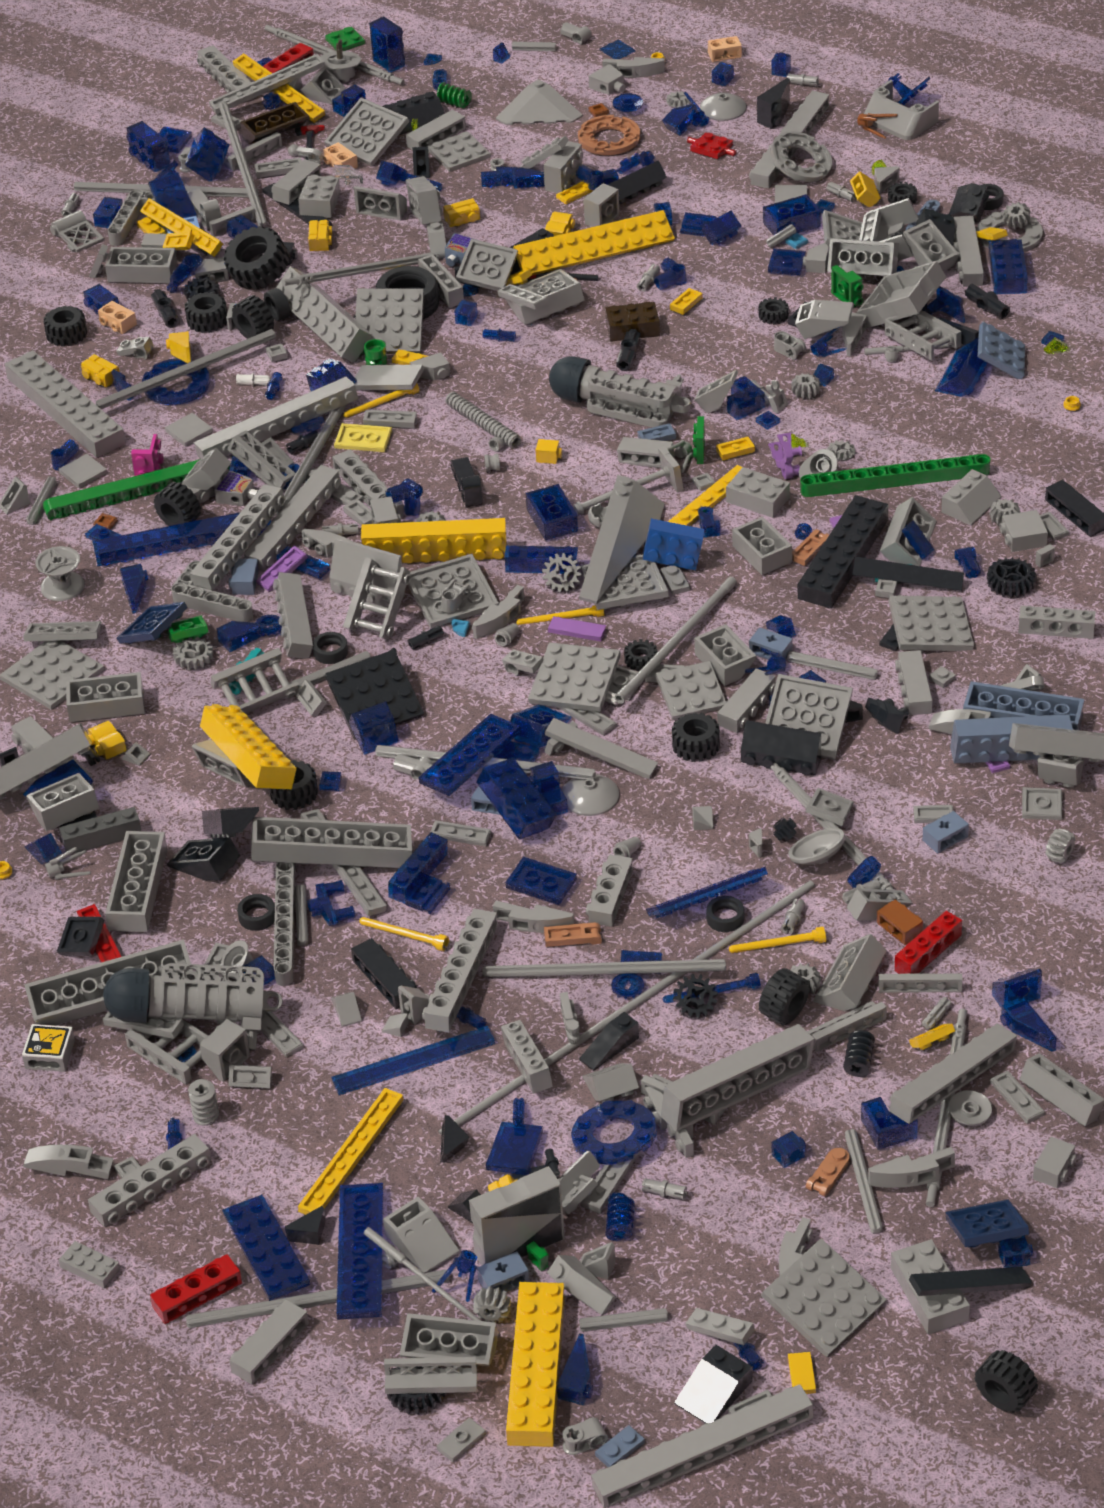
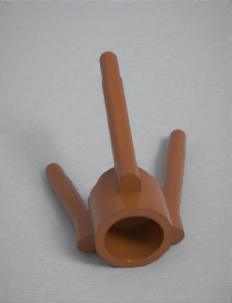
(868, 119)

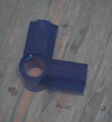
(595, 178)
(674, 274)
(409, 492)

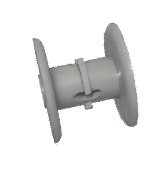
(58, 565)

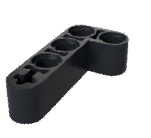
(467, 481)

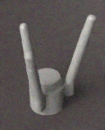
(682, 450)
(55, 865)

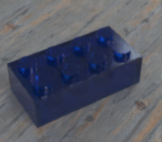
(1007, 266)
(516, 798)

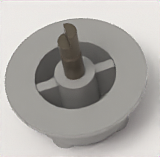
(341, 62)

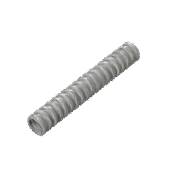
(482, 419)

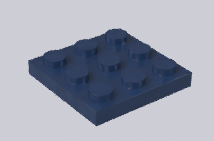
(152, 623)
(987, 1223)

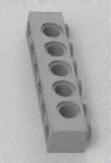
(221, 69)
(361, 478)
(149, 1180)

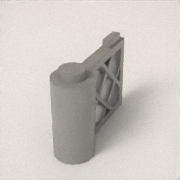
(71, 225)

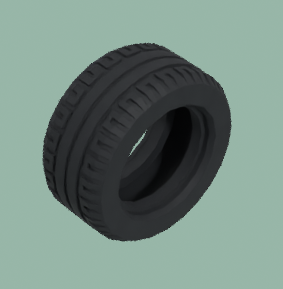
(413, 278)

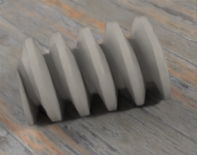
(203, 1102)

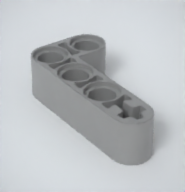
(205, 209)

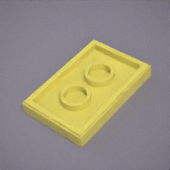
(363, 437)

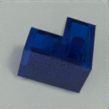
(349, 97)
(744, 398)
(547, 781)
(884, 1126)

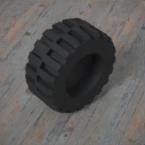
(250, 244)

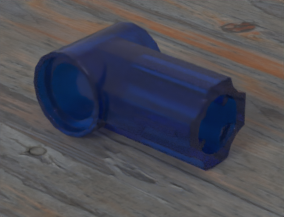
(62, 455)
(968, 561)

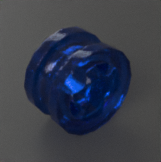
(803, 527)

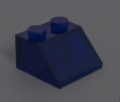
(326, 373)
(374, 727)
(1022, 984)

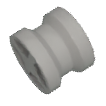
(492, 462)

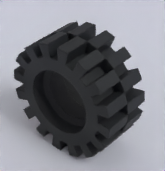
(901, 192)
(773, 310)
(636, 648)

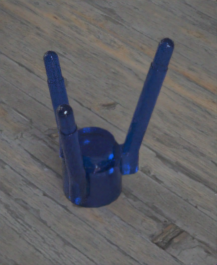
(702, 119)
(821, 347)
(774, 664)
(465, 1263)

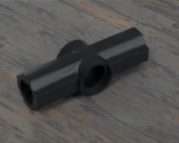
(987, 301)
(165, 308)
(628, 349)

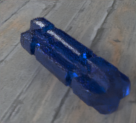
(518, 1112)

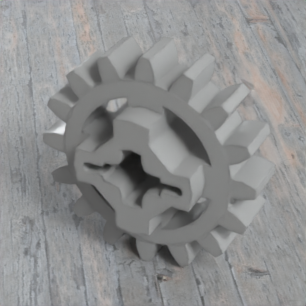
(554, 575)
(192, 653)

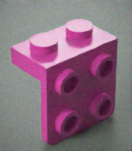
(147, 459)

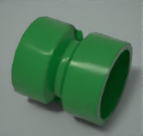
(375, 352)

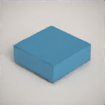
(796, 241)

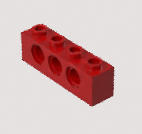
(290, 57)
(928, 944)
(195, 1288)

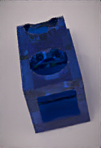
(707, 522)

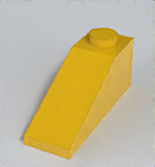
(180, 345)

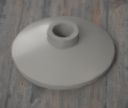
(970, 1101)

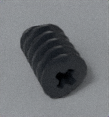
(859, 1053)

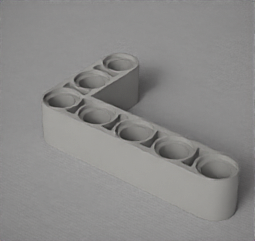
(127, 216)
(208, 600)

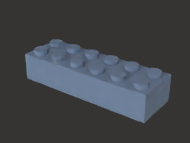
(1019, 703)
(989, 737)

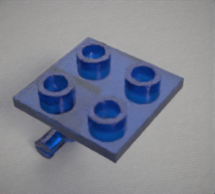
(904, 91)
(948, 303)

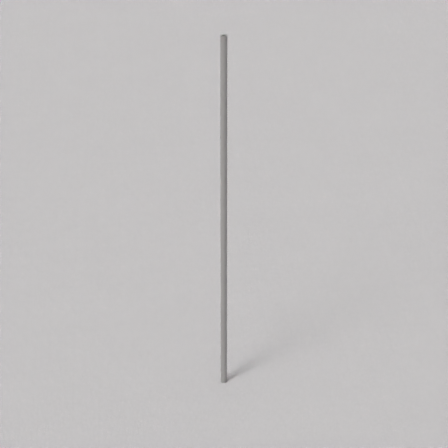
(637, 1001)

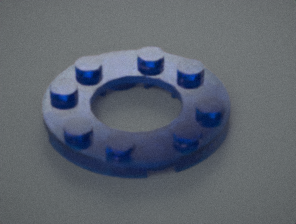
(195, 389)
(614, 1153)

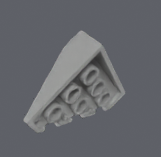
(537, 104)

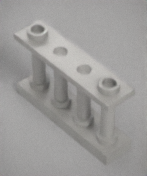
(920, 344)
(360, 594)
(255, 666)
(164, 1060)

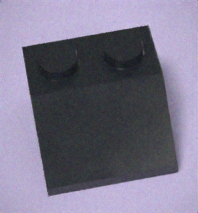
(970, 201)

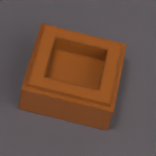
(598, 110)
(106, 521)

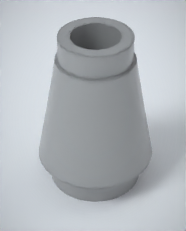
(506, 635)
(627, 847)

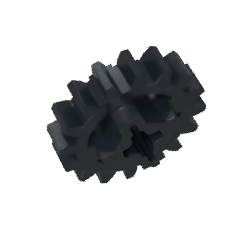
(200, 286)
(687, 1001)

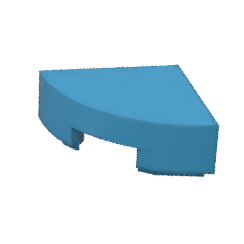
(460, 626)

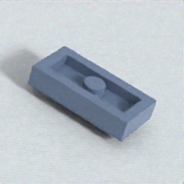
(660, 433)
(620, 1446)

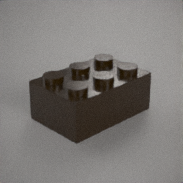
(632, 316)

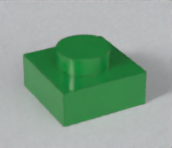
(537, 1256)

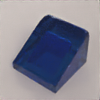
(500, 53)
(824, 374)

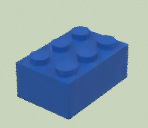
(673, 544)

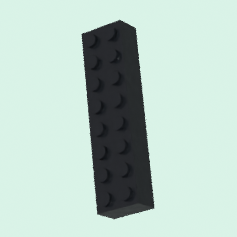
(835, 560)

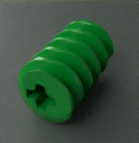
(453, 95)

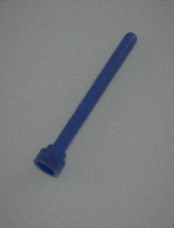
(751, 981)

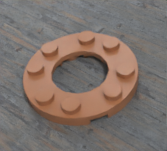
(592, 126)

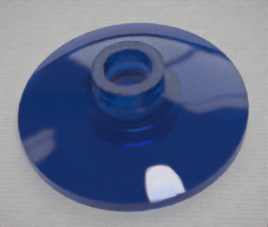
(627, 102)

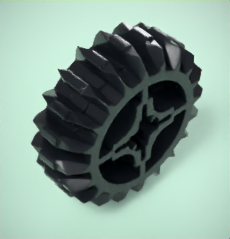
(1011, 577)
(415, 1401)

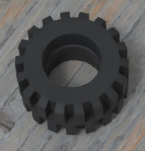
(206, 312)
(252, 316)
(65, 325)
(177, 504)
(695, 737)
(302, 791)
(784, 996)
(1006, 1381)

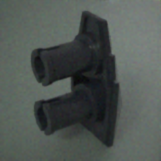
(886, 713)

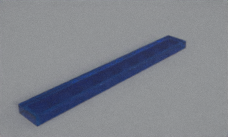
(412, 1060)

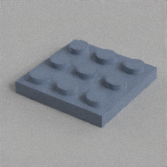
(1001, 350)

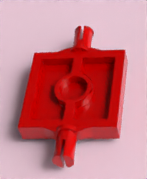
(711, 145)

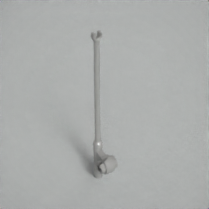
(891, 352)
(393, 1257)

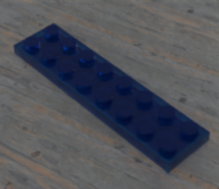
(358, 1256)

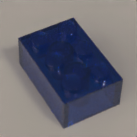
(387, 44)
(148, 146)
(207, 154)
(796, 211)
(551, 512)

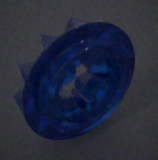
(268, 620)
(619, 982)

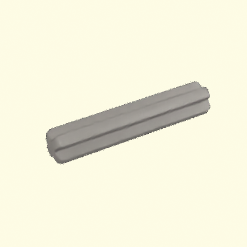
(534, 46)

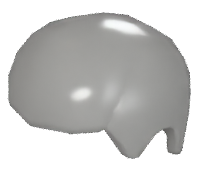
(596, 515)

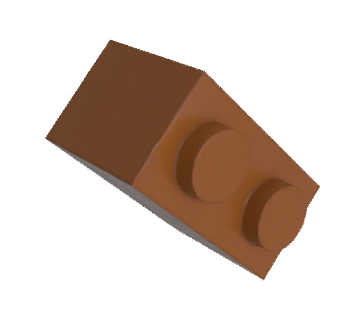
(899, 921)

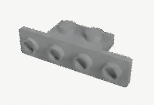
(577, 1182)

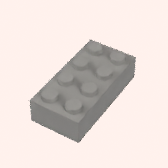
(89, 1264)

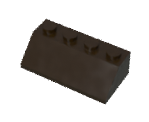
(273, 121)

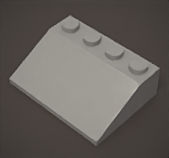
(559, 289)
(347, 565)

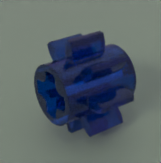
(271, 101)

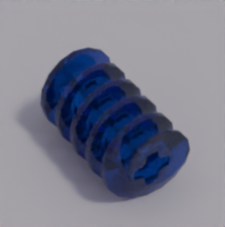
(619, 1217)

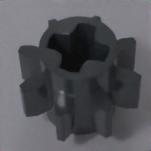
(784, 829)

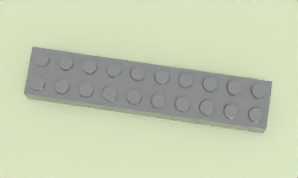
(65, 404)

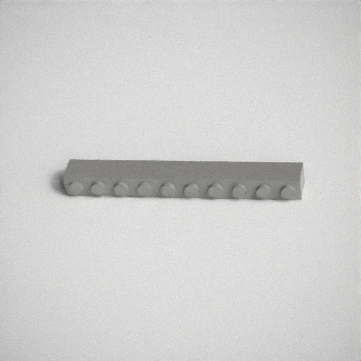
(802, 121)
(283, 416)
(702, 1446)

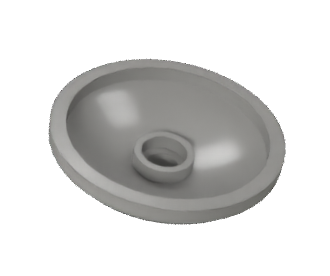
(723, 106)
(591, 796)
(817, 846)

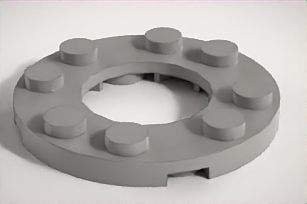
(793, 139)
(1029, 240)

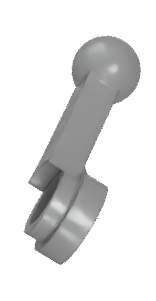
(313, 154)

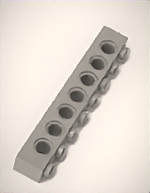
(237, 537)
(460, 970)

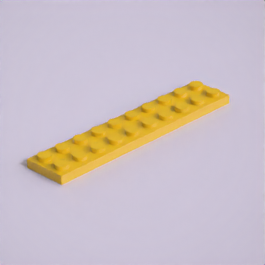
(594, 243)

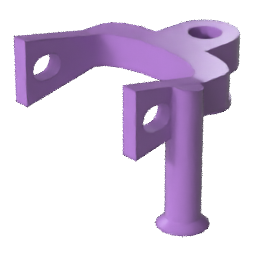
(784, 458)

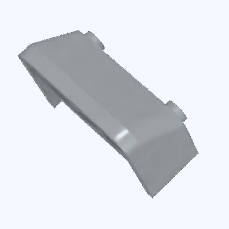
(909, 121)
(886, 221)

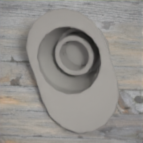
(819, 462)
(236, 955)

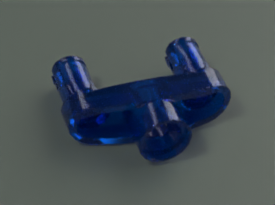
(184, 271)
(322, 904)

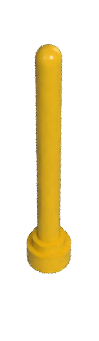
(379, 401)
(568, 614)
(817, 935)
(437, 941)

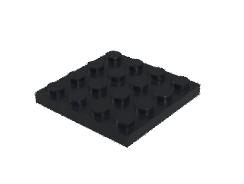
(372, 683)

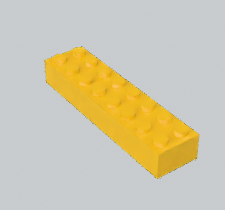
(439, 539)
(248, 747)
(535, 1364)

